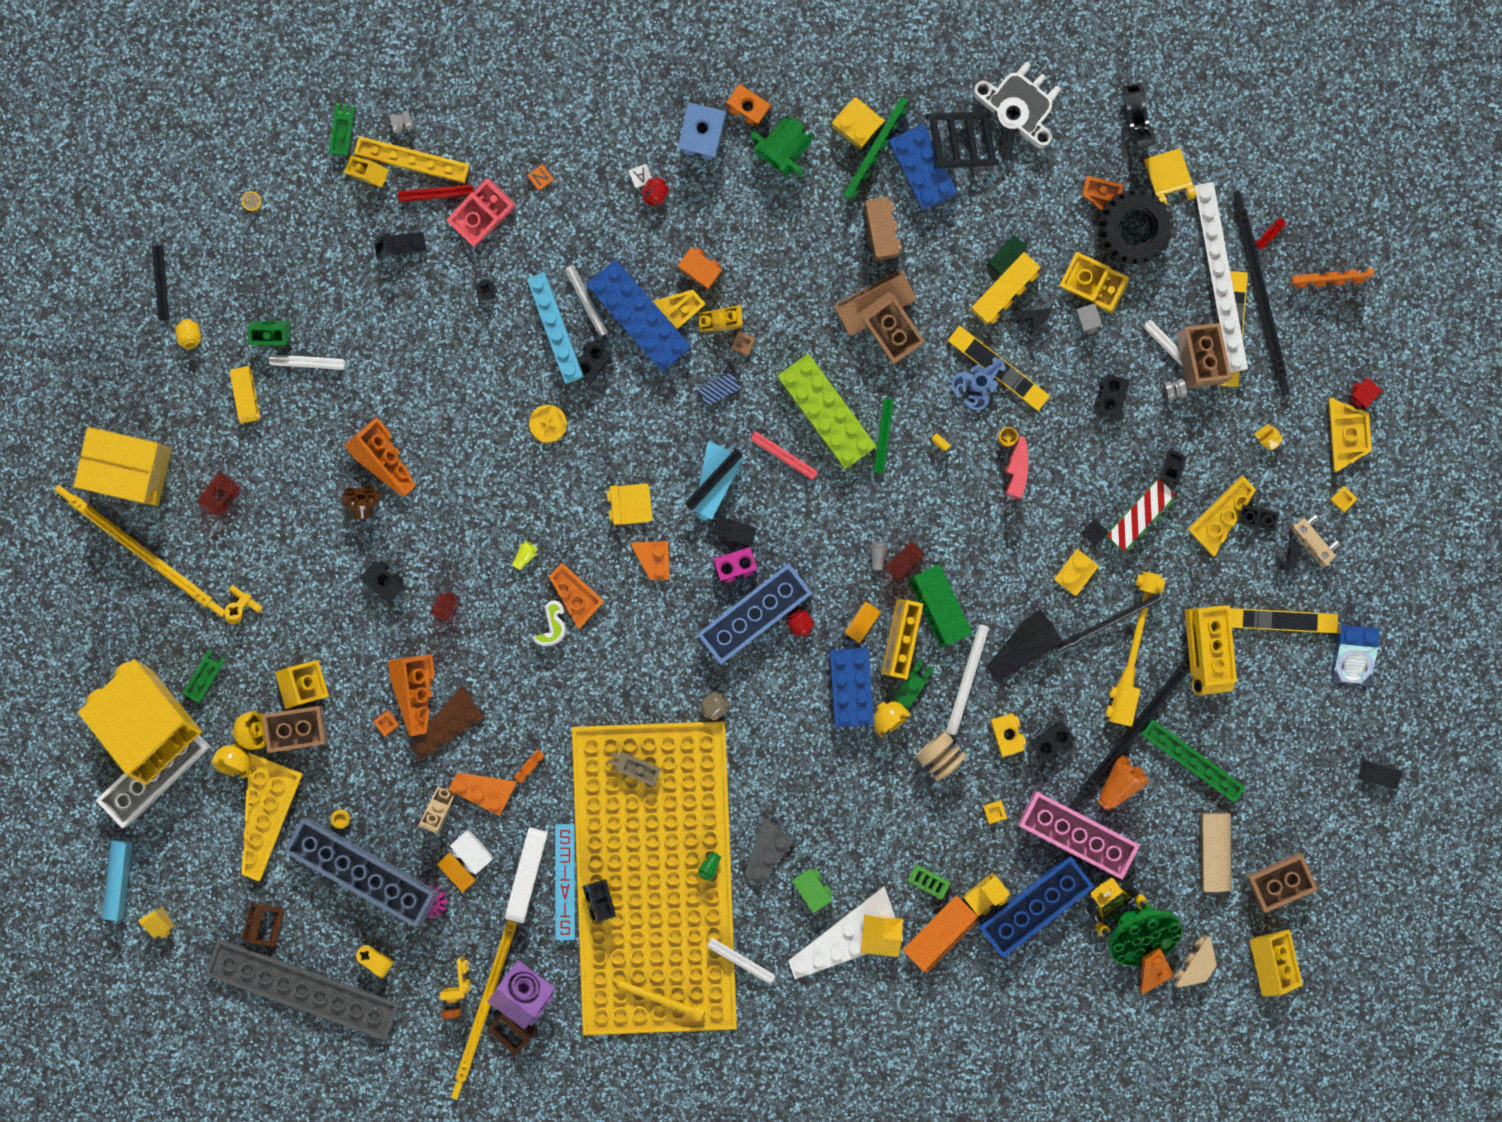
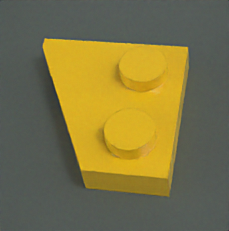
(680, 307)

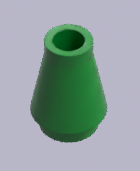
(709, 867)

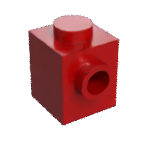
(1364, 393)

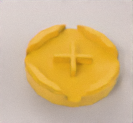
(548, 423)

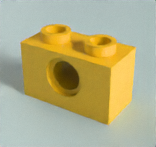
(999, 726)

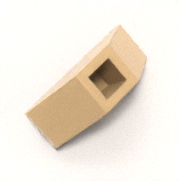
(437, 810)
(1198, 964)

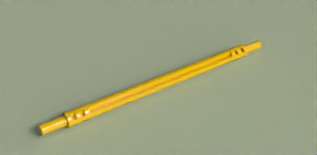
(140, 550)
(483, 1009)

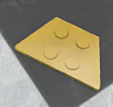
(1348, 433)

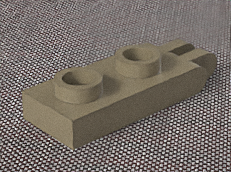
(635, 768)

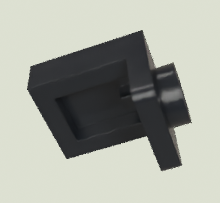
(1293, 555)

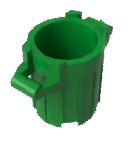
(783, 146)

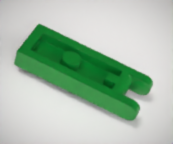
(203, 677)

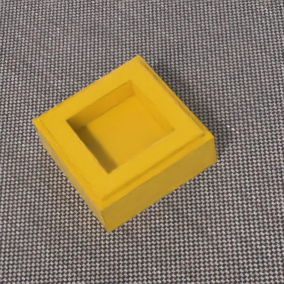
(940, 442)
(1343, 499)
(994, 812)

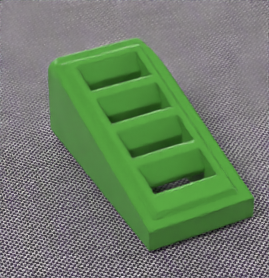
(946, 883)

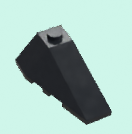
(1030, 640)

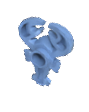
(978, 383)

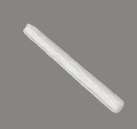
(967, 679)

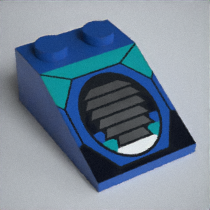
(1355, 654)

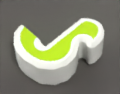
(556, 625)

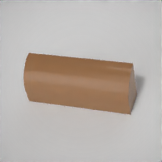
(848, 309)

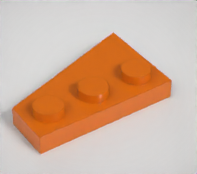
(576, 595)
(483, 791)

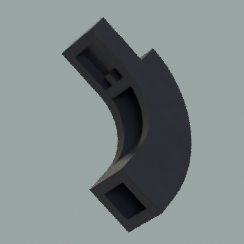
(1136, 115)

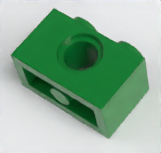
(269, 333)

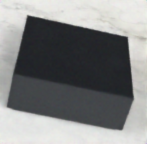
(1094, 532)

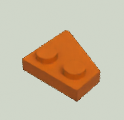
(1154, 970)

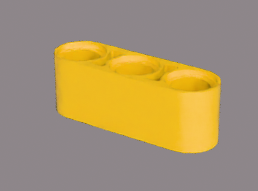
(244, 394)

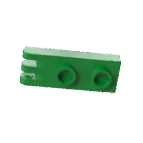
(342, 130)

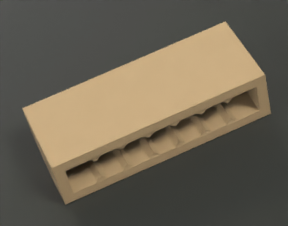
(1215, 852)

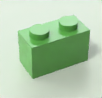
(812, 889)

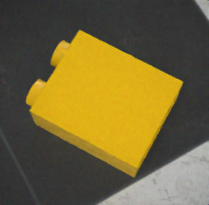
(139, 721)

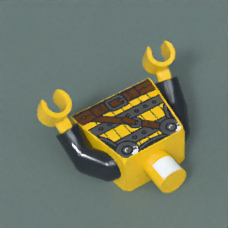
(1109, 898)

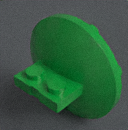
(1143, 932)

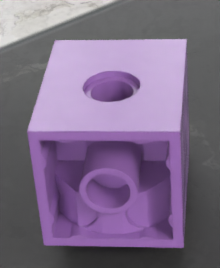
(522, 995)

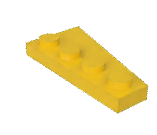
(1218, 519)

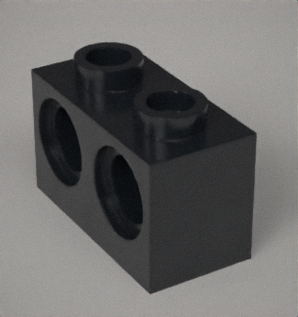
(596, 365)
(1116, 397)
(1049, 736)
(599, 901)

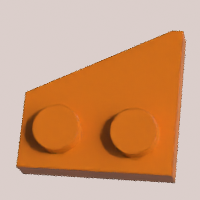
(1100, 191)
(654, 558)

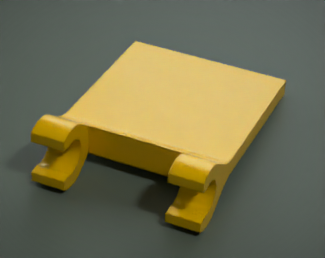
(1169, 174)

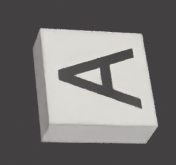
(640, 175)

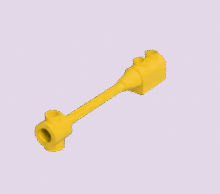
(1124, 694)

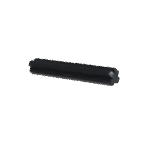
(160, 282)
(713, 479)

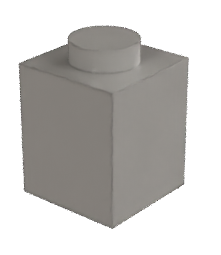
(1088, 319)

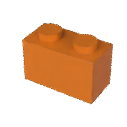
(700, 268)

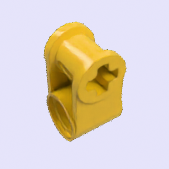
(377, 963)

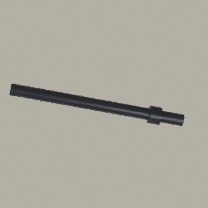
(1075, 639)

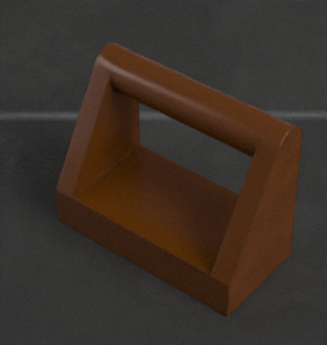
(253, 923)
(525, 1034)

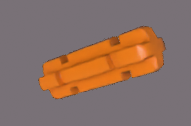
(529, 766)

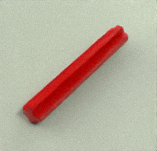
(435, 193)

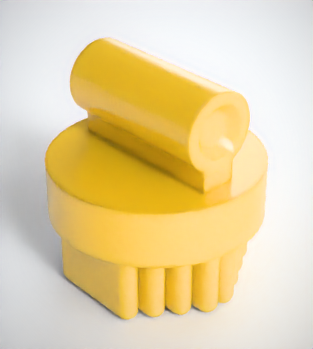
(1269, 437)

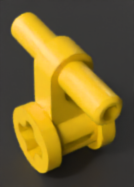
(244, 599)

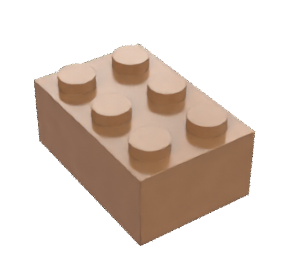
(882, 229)
(891, 327)
(1203, 355)
(295, 729)
(1281, 882)

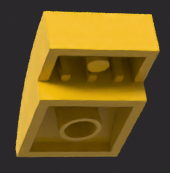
(1094, 282)

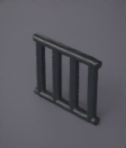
(967, 117)

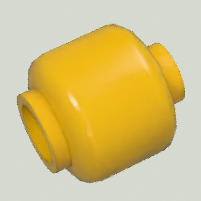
(188, 334)

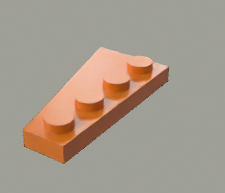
(1337, 279)

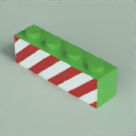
(1141, 513)

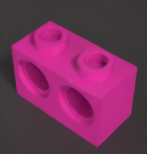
(734, 560)

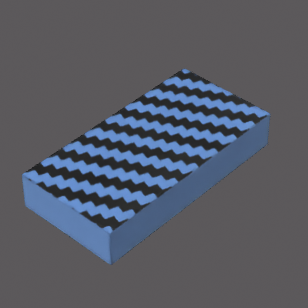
(719, 389)

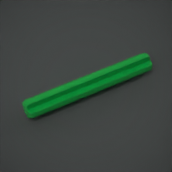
(883, 435)

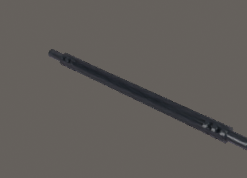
(1261, 293)
(1131, 733)

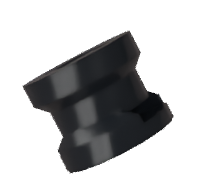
(488, 292)

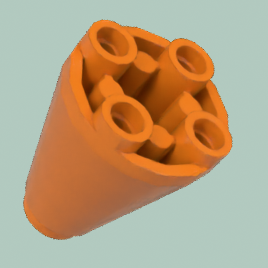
(1122, 783)

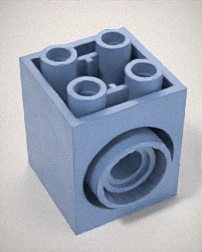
(704, 144)

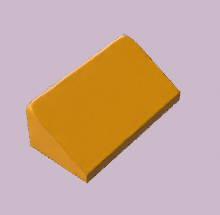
(862, 622)
(456, 872)

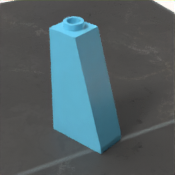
(713, 458)

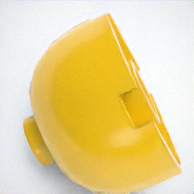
(889, 717)
(249, 731)
(232, 760)

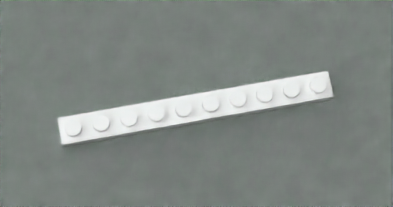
(1221, 276)

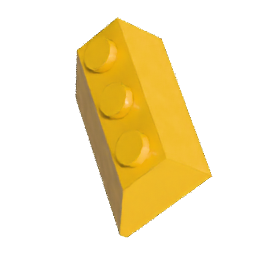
(1276, 963)

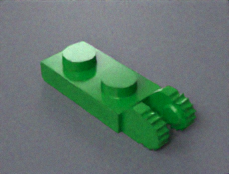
(912, 686)

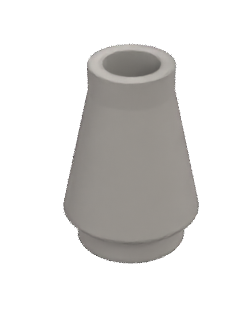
(878, 554)

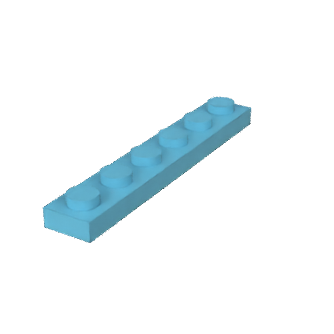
(555, 328)

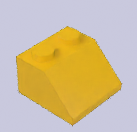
(857, 123)
(301, 684)

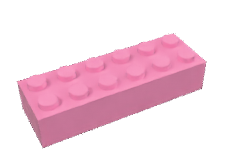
(1078, 835)

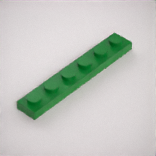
(881, 142)
(1193, 761)

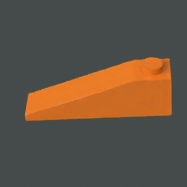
(376, 452)
(412, 684)

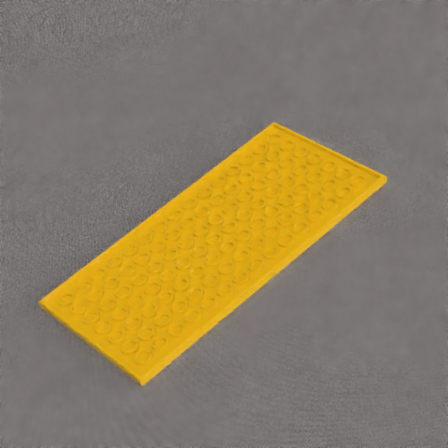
(650, 853)

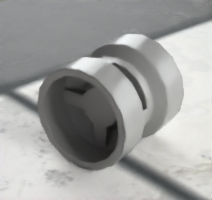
(401, 121)
(1175, 389)

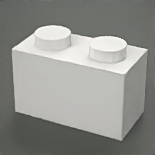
(471, 852)

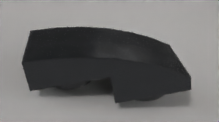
(1258, 517)
(734, 530)
(1380, 774)

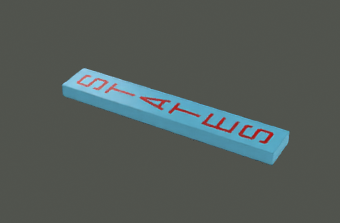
(564, 881)

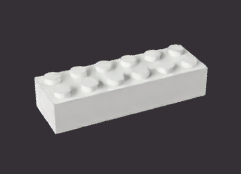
(129, 798)

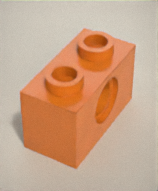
(741, 96)

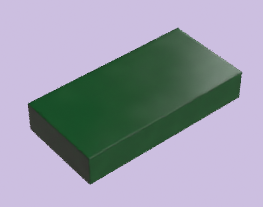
(1007, 255)

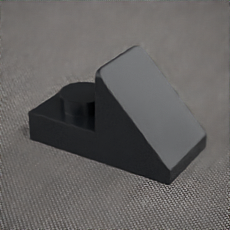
(1037, 317)
(1172, 467)

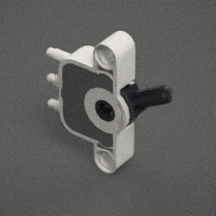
(1026, 101)

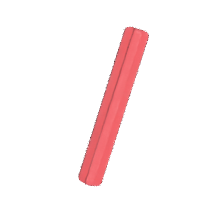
(783, 455)

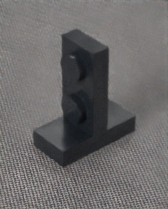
(399, 244)

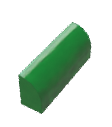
(940, 606)

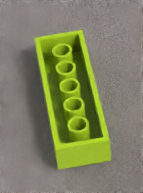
(826, 411)

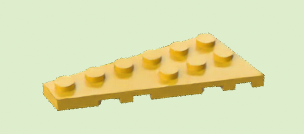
(267, 804)

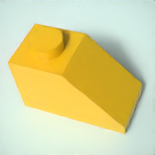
(366, 171)
(157, 923)

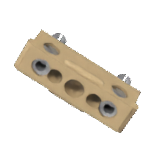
(1313, 542)

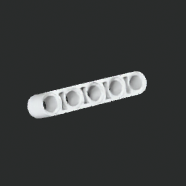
(526, 875)

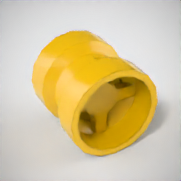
(1007, 437)

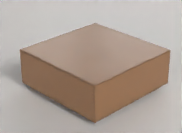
(743, 343)

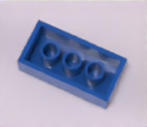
(916, 159)
(851, 687)

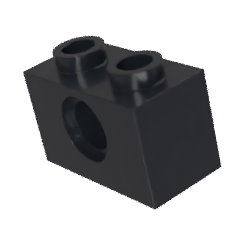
(372, 577)

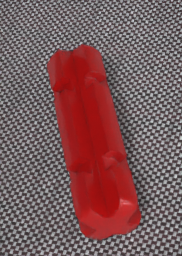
(1270, 233)

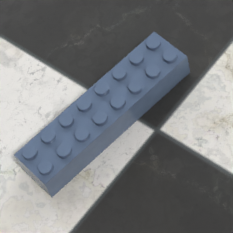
(361, 872)

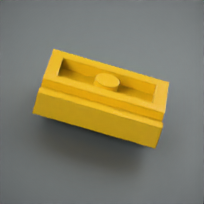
(1076, 572)

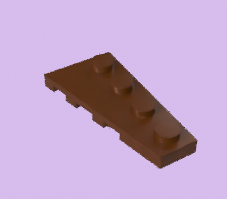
(448, 723)

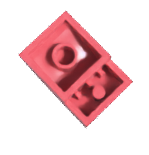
(481, 212)
(1017, 470)

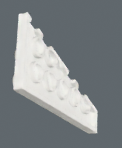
(842, 940)

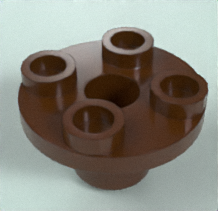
(360, 501)

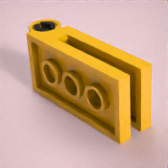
(1211, 649)

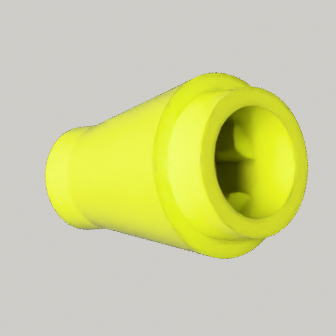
(524, 555)

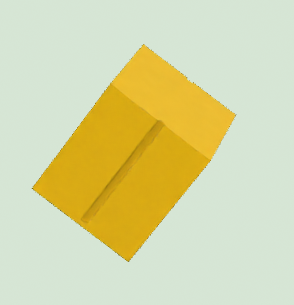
(122, 466)

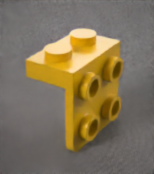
(630, 504)
(454, 994)

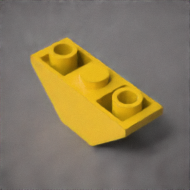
(721, 319)

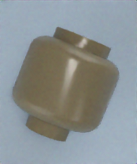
(714, 705)

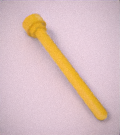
(695, 1012)

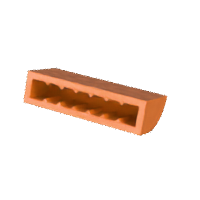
(941, 934)

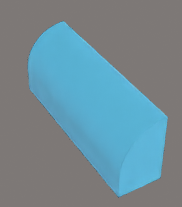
(117, 880)

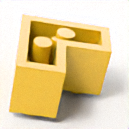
(985, 894)

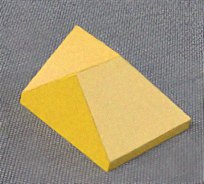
(881, 935)

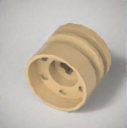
(941, 756)

